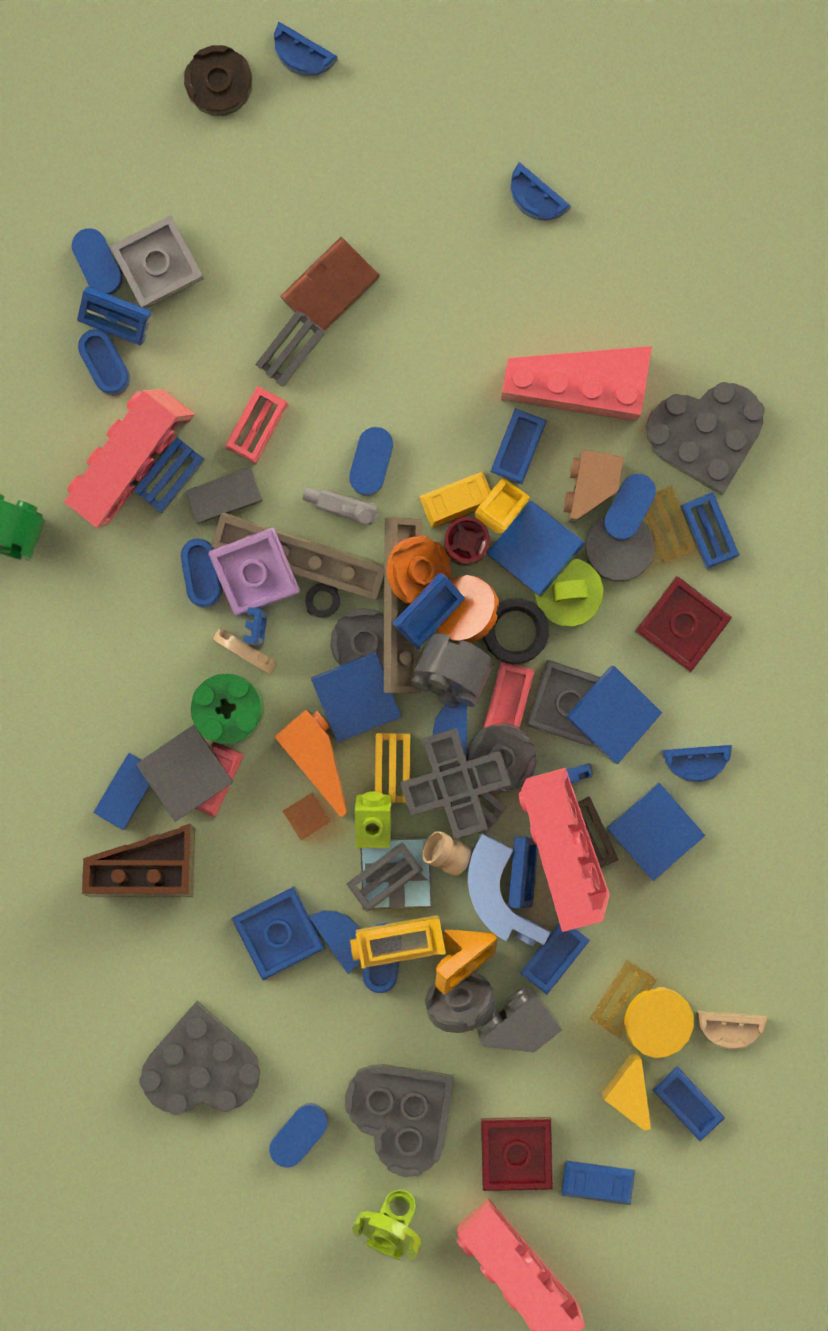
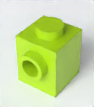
(373, 820)

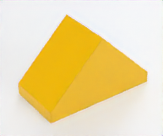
(628, 1092)

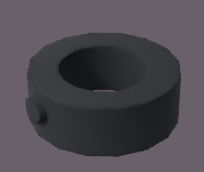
(322, 613)

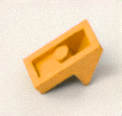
(467, 953)

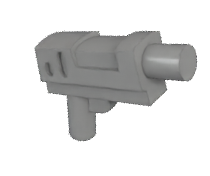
(342, 505)

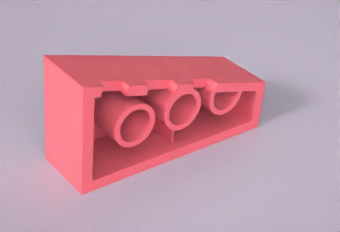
(584, 382)
(126, 455)
(565, 849)
(518, 1271)

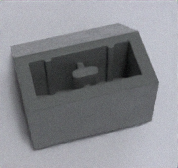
(521, 1025)

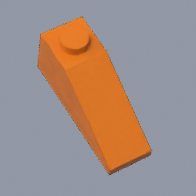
(313, 752)

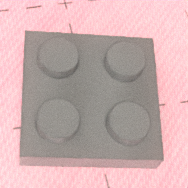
(156, 262)

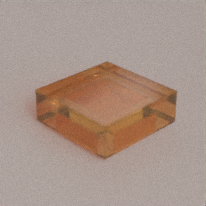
(306, 816)

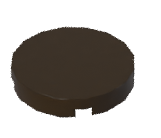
(218, 80)

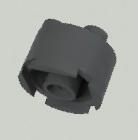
(452, 671)

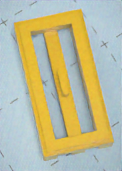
(392, 737)

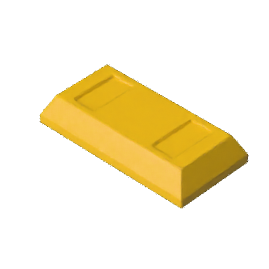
(455, 499)
(501, 506)

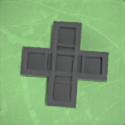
(455, 783)

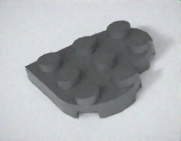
(707, 434)
(200, 1064)
(403, 1112)

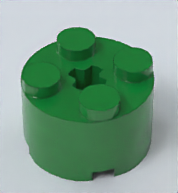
(19, 528)
(210, 698)

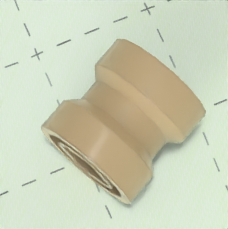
(449, 854)

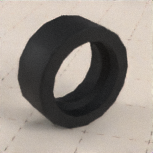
(540, 640)

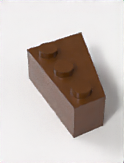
(145, 868)

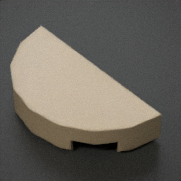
(244, 651)
(731, 1029)

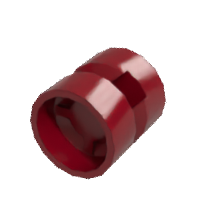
(466, 541)

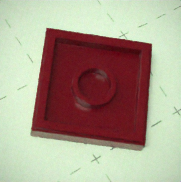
(683, 624)
(516, 1153)

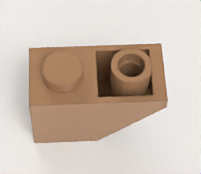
(596, 481)

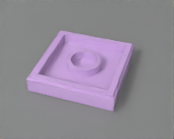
(254, 571)

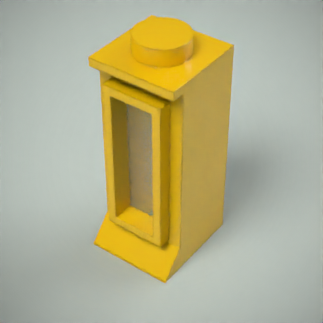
(398, 941)

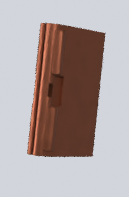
(331, 284)

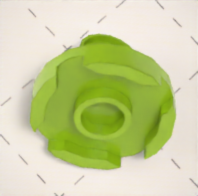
(573, 595)
(389, 1232)

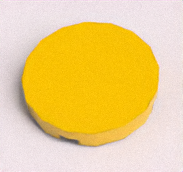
(659, 1022)

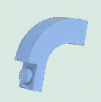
(483, 881)

